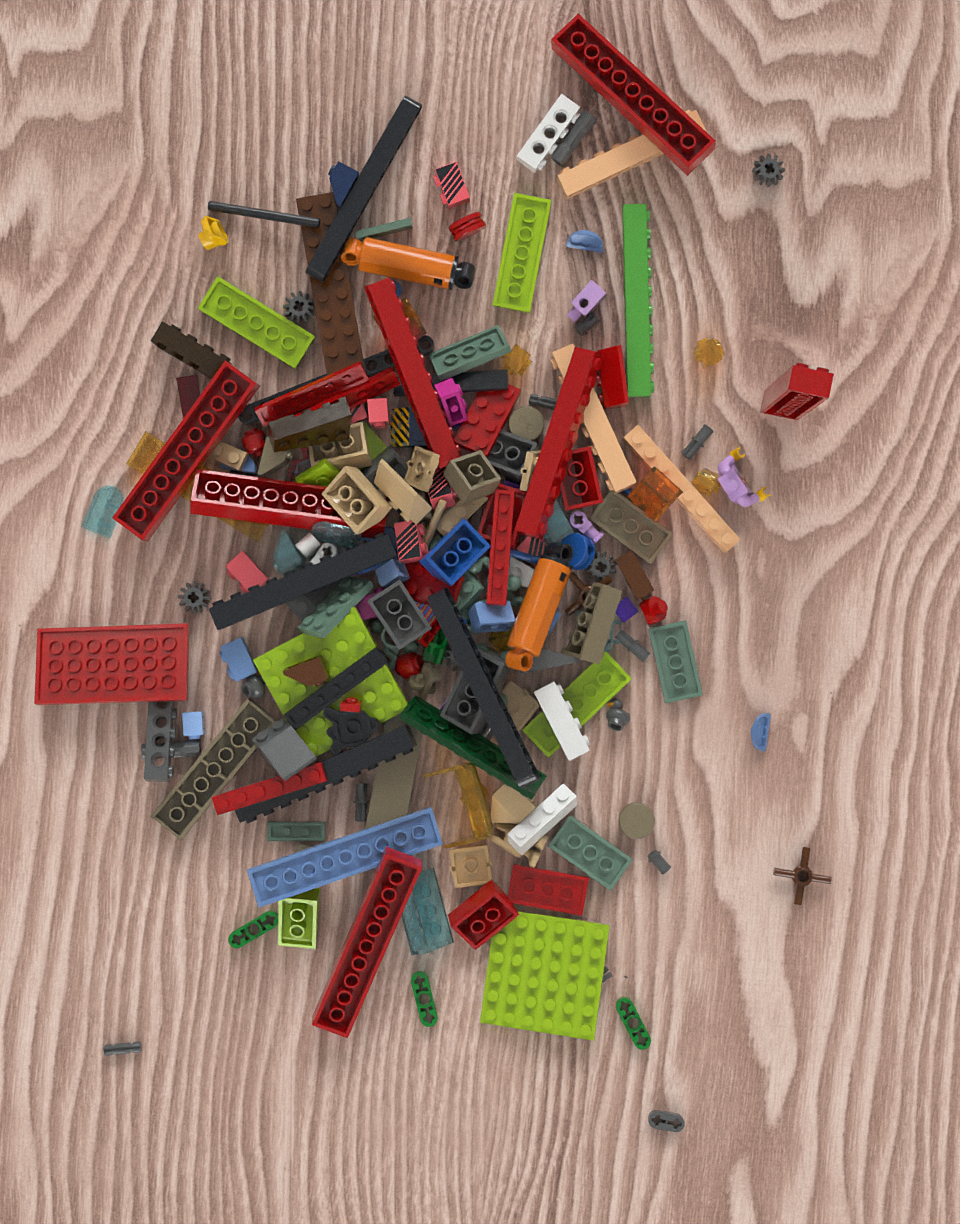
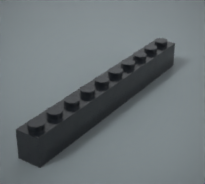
(303, 582)
(341, 766)

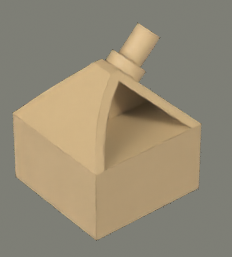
(509, 805)

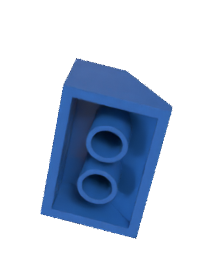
(455, 553)

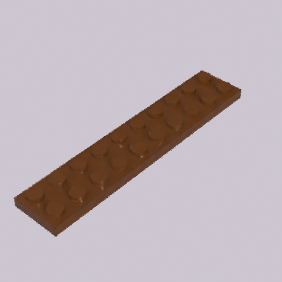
(334, 296)

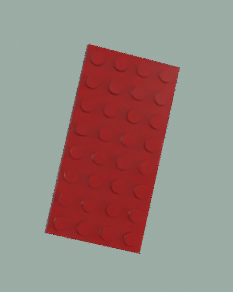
(112, 664)

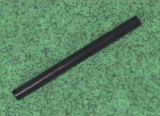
(264, 214)

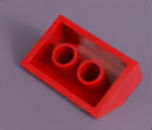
(612, 379)
(581, 484)
(482, 915)

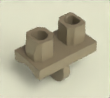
(425, 681)

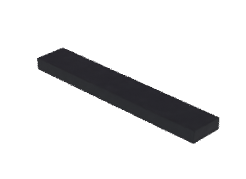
(470, 381)
(335, 688)

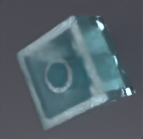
(557, 526)
(286, 554)

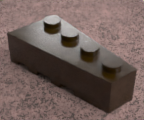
(188, 350)
(311, 427)

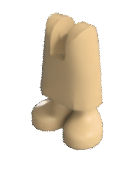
(531, 854)

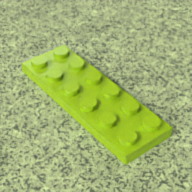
(521, 253)
(256, 322)
(586, 696)

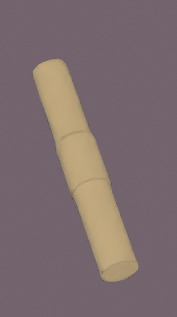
(434, 521)

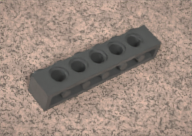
(152, 772)

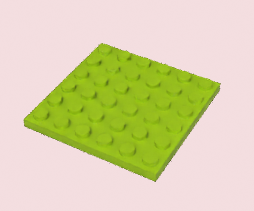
(339, 649)
(546, 975)

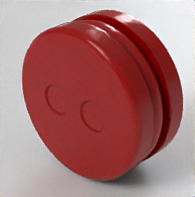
(467, 226)

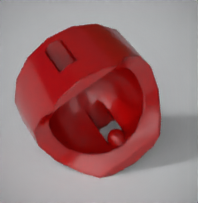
(654, 610)

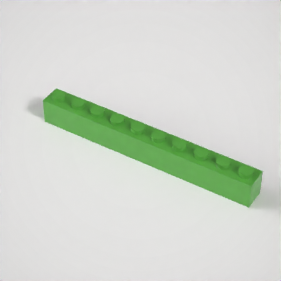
(637, 300)

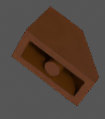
(309, 672)

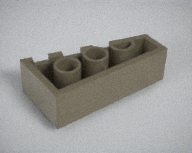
(594, 624)

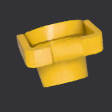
(212, 233)

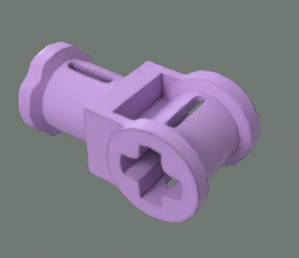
(586, 527)

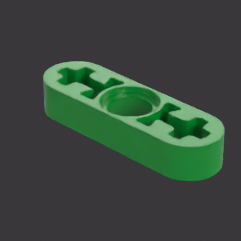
(244, 941)
(415, 985)
(644, 1033)

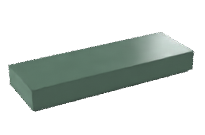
(384, 229)
(296, 831)

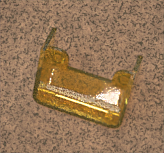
(474, 800)

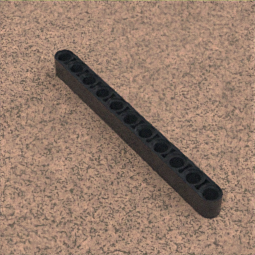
(363, 189)
(378, 358)
(483, 688)

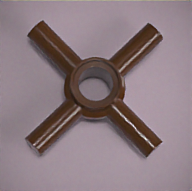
(582, 589)
(794, 875)

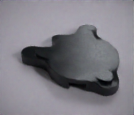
(349, 728)

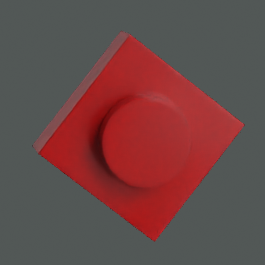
(351, 705)

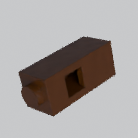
(634, 576)

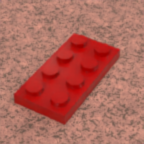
(486, 419)
(423, 584)
(547, 889)

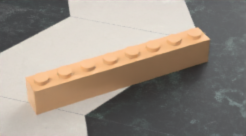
(611, 163)
(599, 432)
(690, 499)

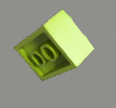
(299, 920)

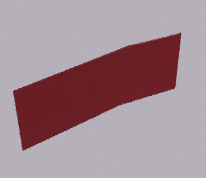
(188, 392)

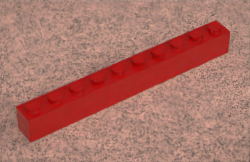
(411, 370)
(558, 443)

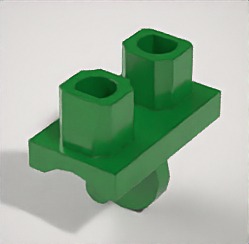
(436, 649)

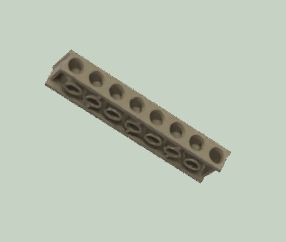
(213, 770)
(393, 781)

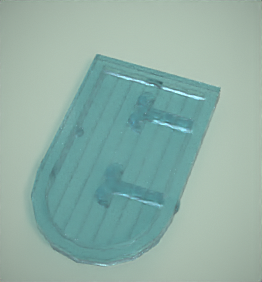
(101, 510)
(335, 534)

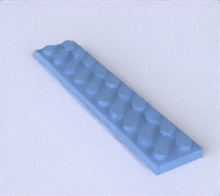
(342, 857)

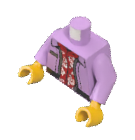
(735, 484)

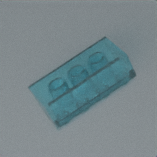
(426, 916)

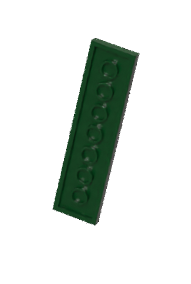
(470, 746)

